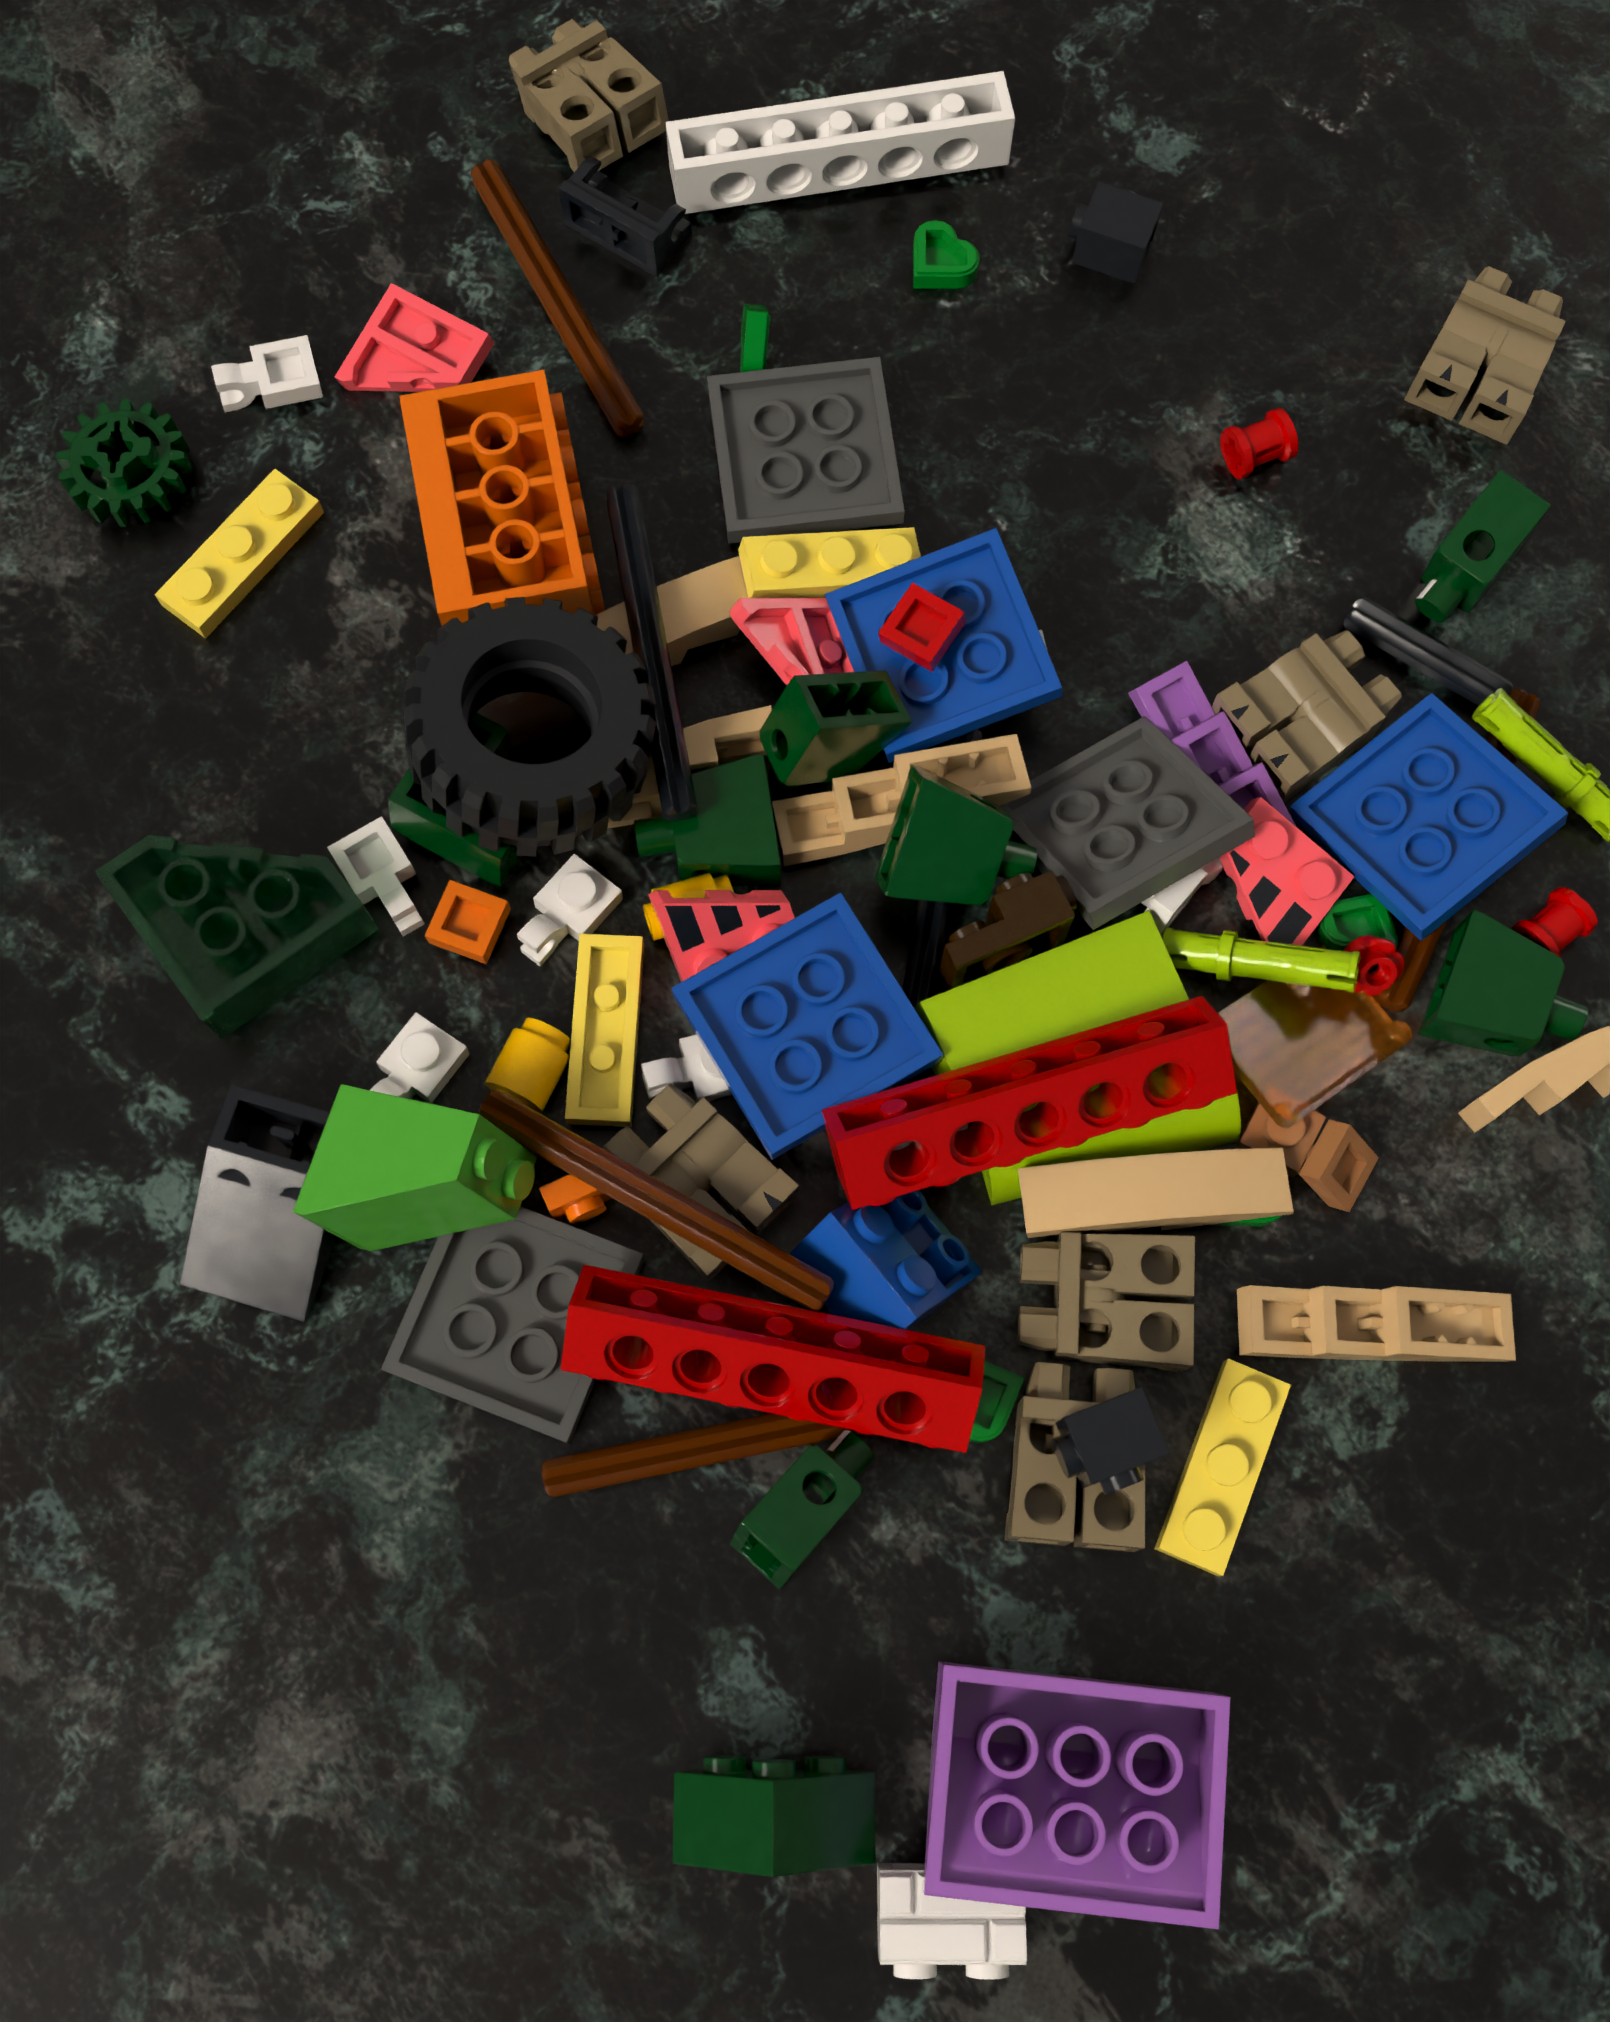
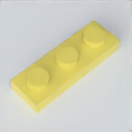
(239, 553)
(821, 562)
(605, 1030)
(1222, 1467)

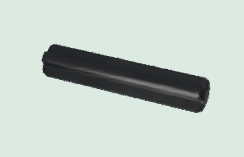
(1423, 651)

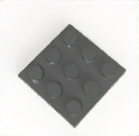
(805, 449)
(1126, 820)
(495, 1319)

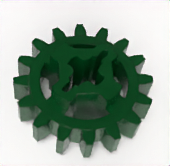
(124, 462)

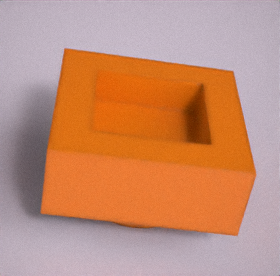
(468, 921)
(573, 1200)

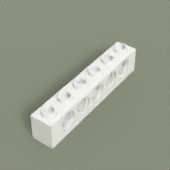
(840, 142)

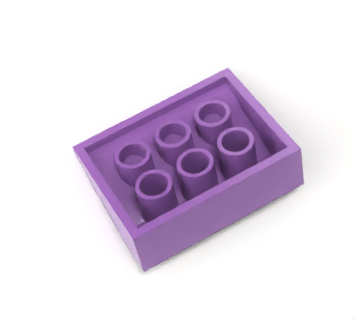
(1077, 1795)

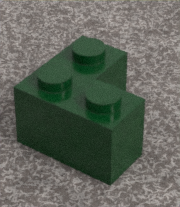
(416, 821)
(774, 1816)

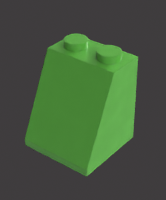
(410, 1171)

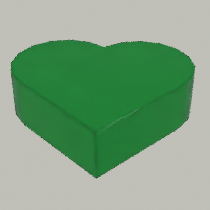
(942, 259)
(754, 337)
(1353, 919)
(995, 1402)

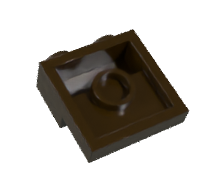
(1021, 923)

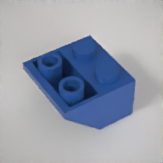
(888, 1261)

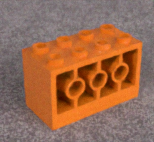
(500, 496)

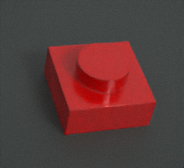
(922, 627)

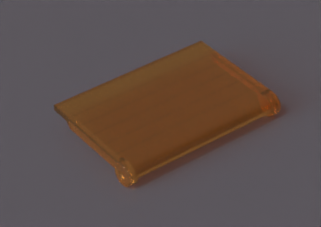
(1306, 1044)

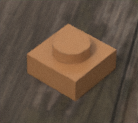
(1296, 1140)
(1338, 1165)

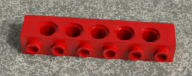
(995, 1092)
(773, 1358)

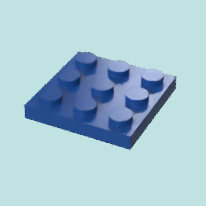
(991, 666)
(1427, 816)
(806, 1023)

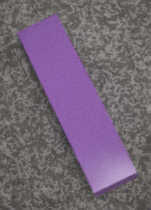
(1185, 717)

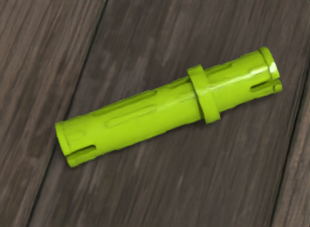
(1544, 755)
(1262, 959)

